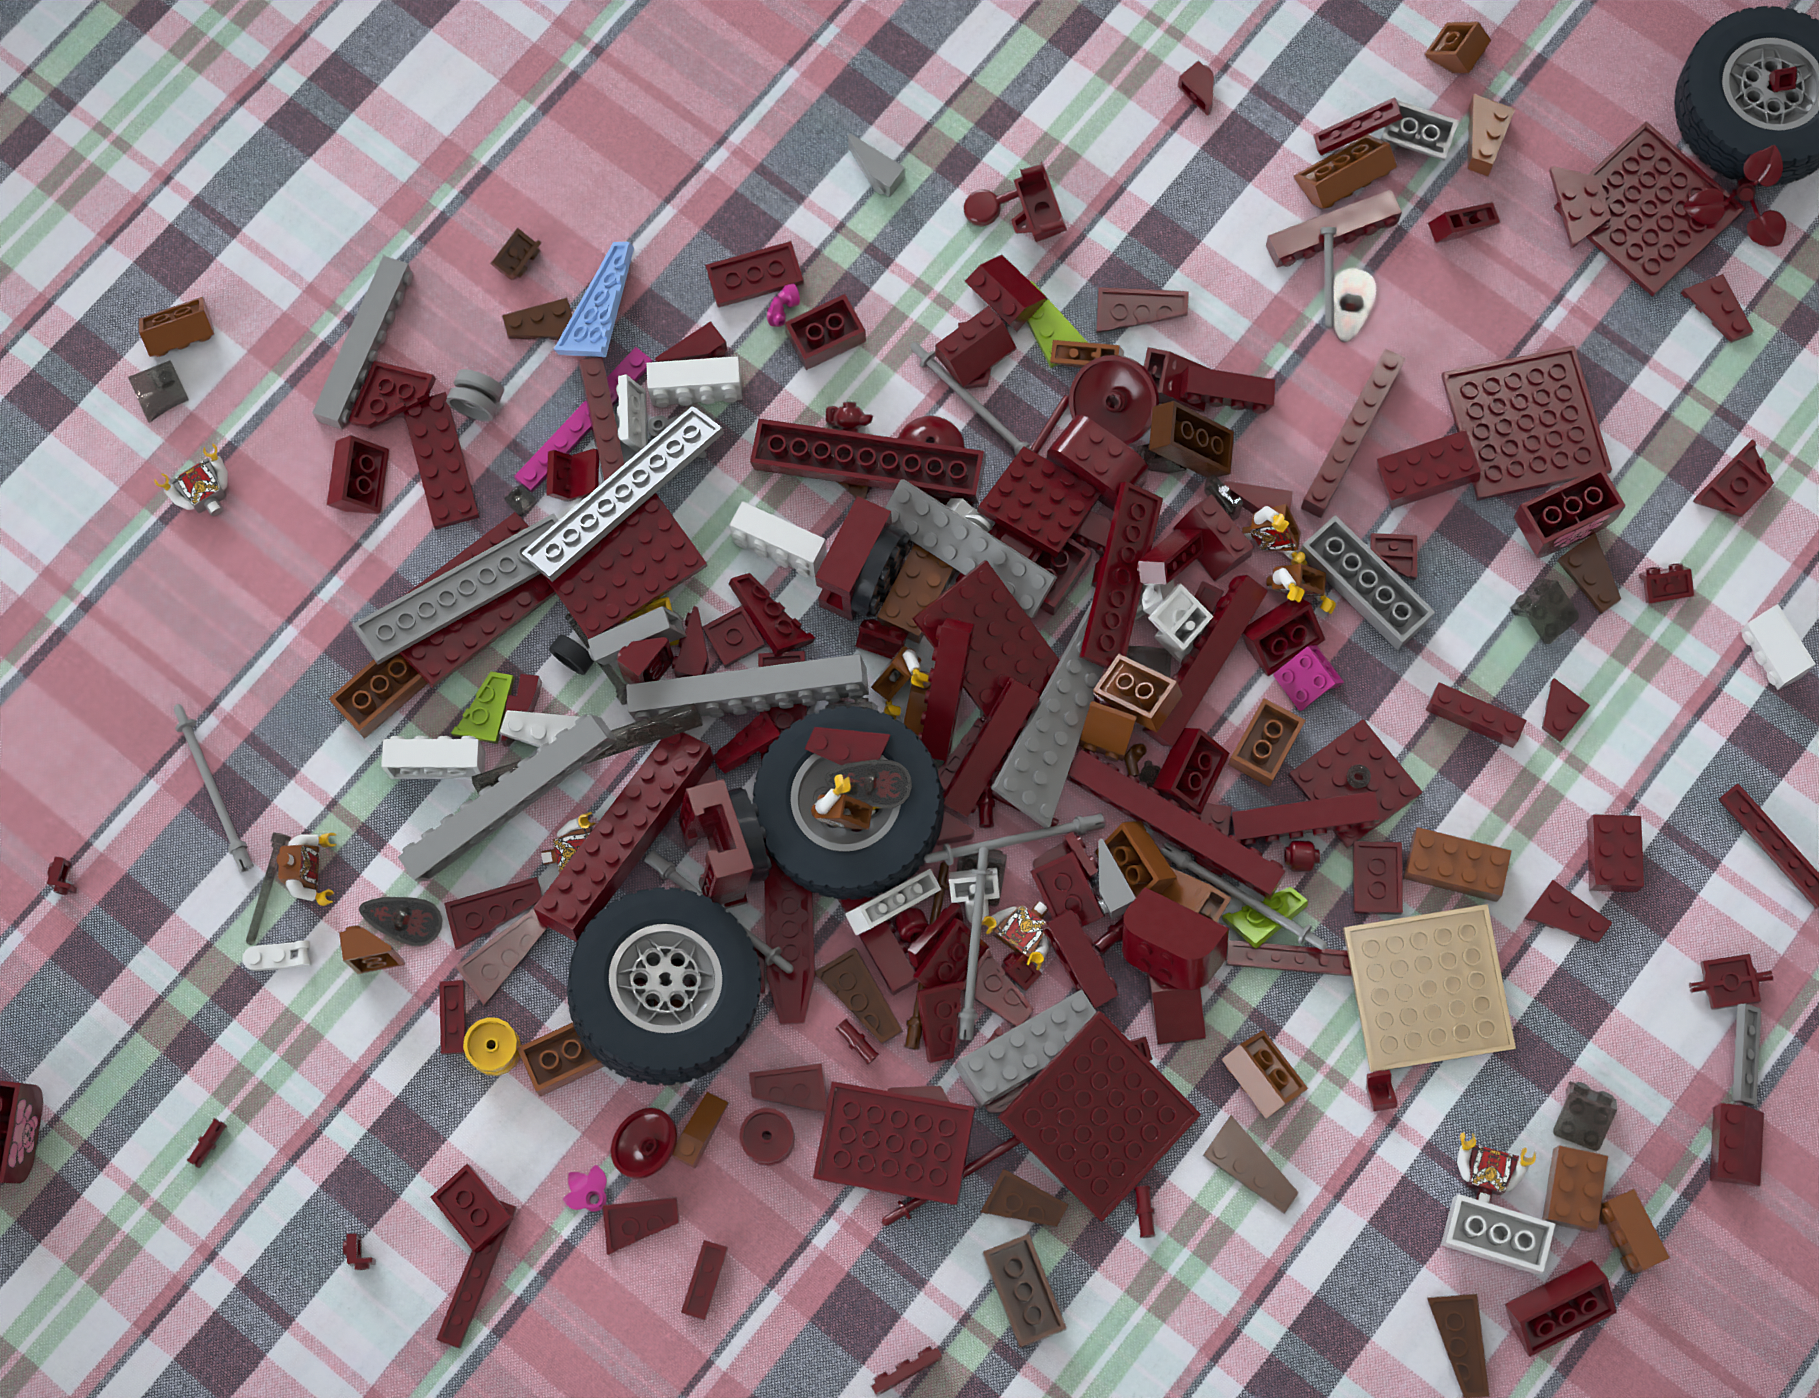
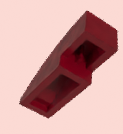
(525, 701)

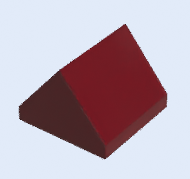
(1783, 79)

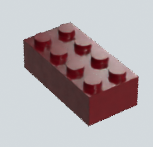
(1428, 469)

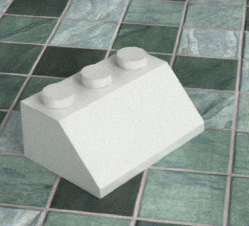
(1777, 647)

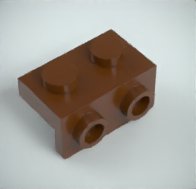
(515, 254)

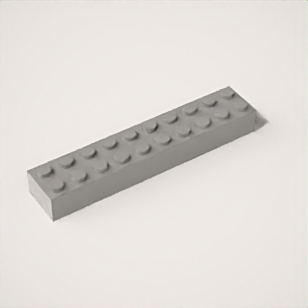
(753, 688)
(506, 798)

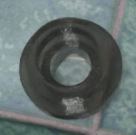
(1360, 769)

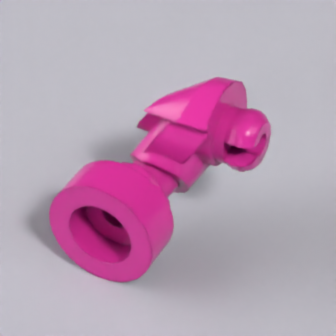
(787, 296)

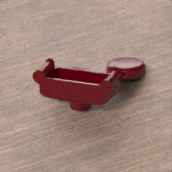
(1038, 200)

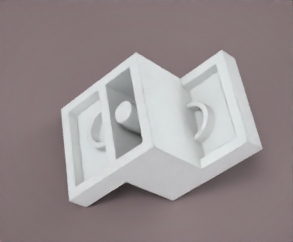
(1179, 621)

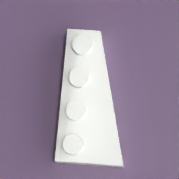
(535, 727)

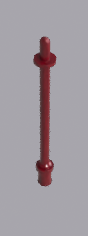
(905, 1209)

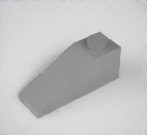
(879, 169)
(1113, 887)

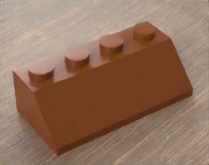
(1346, 171)

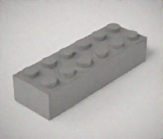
(1367, 583)
(1023, 1050)

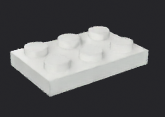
(632, 413)

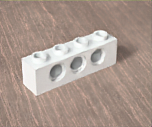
(893, 902)

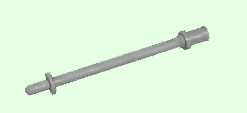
(928, 360)
(1079, 825)
(237, 847)
(1184, 861)
(668, 871)
(967, 1014)

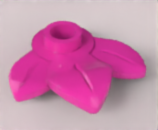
(584, 1187)

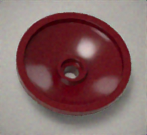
(934, 429)
(637, 1136)

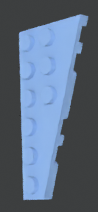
(595, 316)

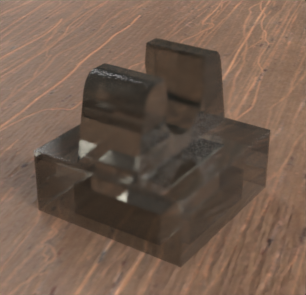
(520, 500)

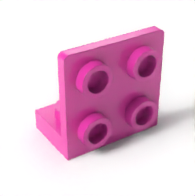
(1307, 677)

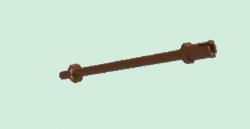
(914, 1023)

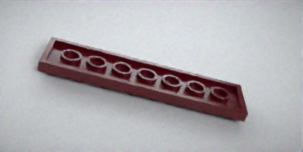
(1118, 580)

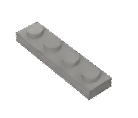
(1746, 1054)

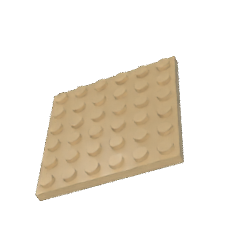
(1429, 988)

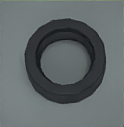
(571, 654)

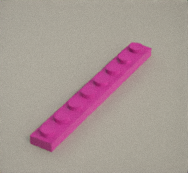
(578, 424)

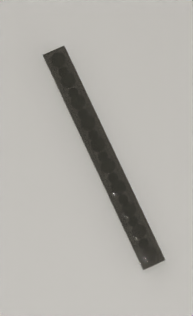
(628, 737)

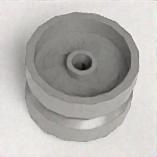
(475, 395)

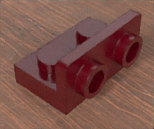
(1667, 583)

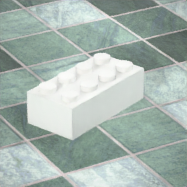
(694, 381)
(778, 540)
(433, 757)
(1498, 1234)

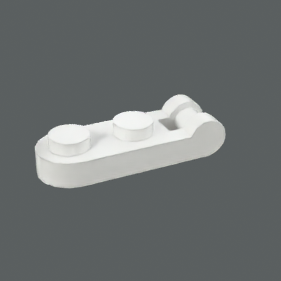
(277, 956)

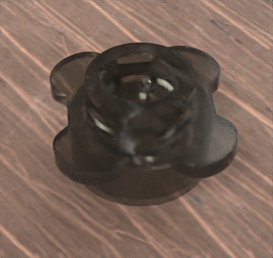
(1149, 773)

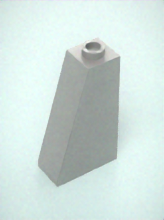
(651, 625)

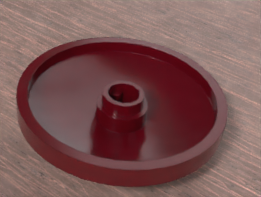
(1115, 396)

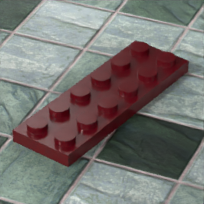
(441, 462)

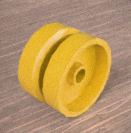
(480, 1039)

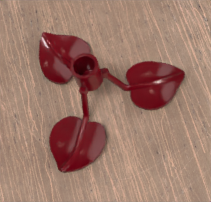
(1762, 168)

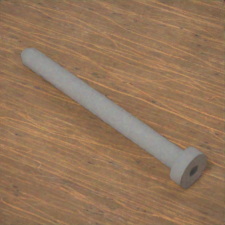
(1328, 233)

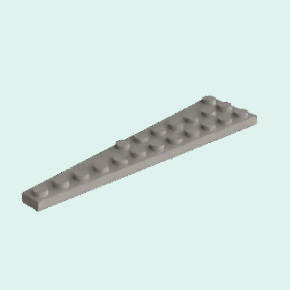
(1045, 748)

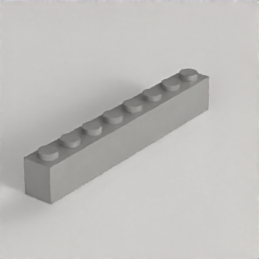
(363, 342)

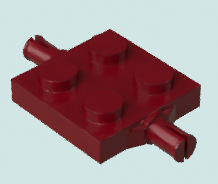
(1730, 981)

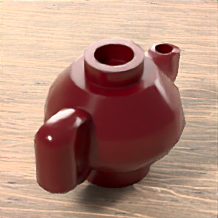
(847, 417)

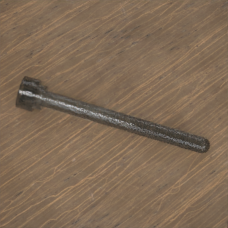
(608, 670)
(277, 841)

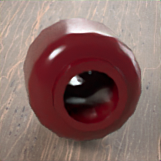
(1301, 856)
(911, 924)

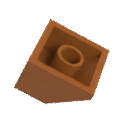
(1458, 46)

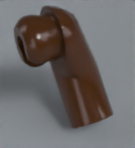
(1132, 757)

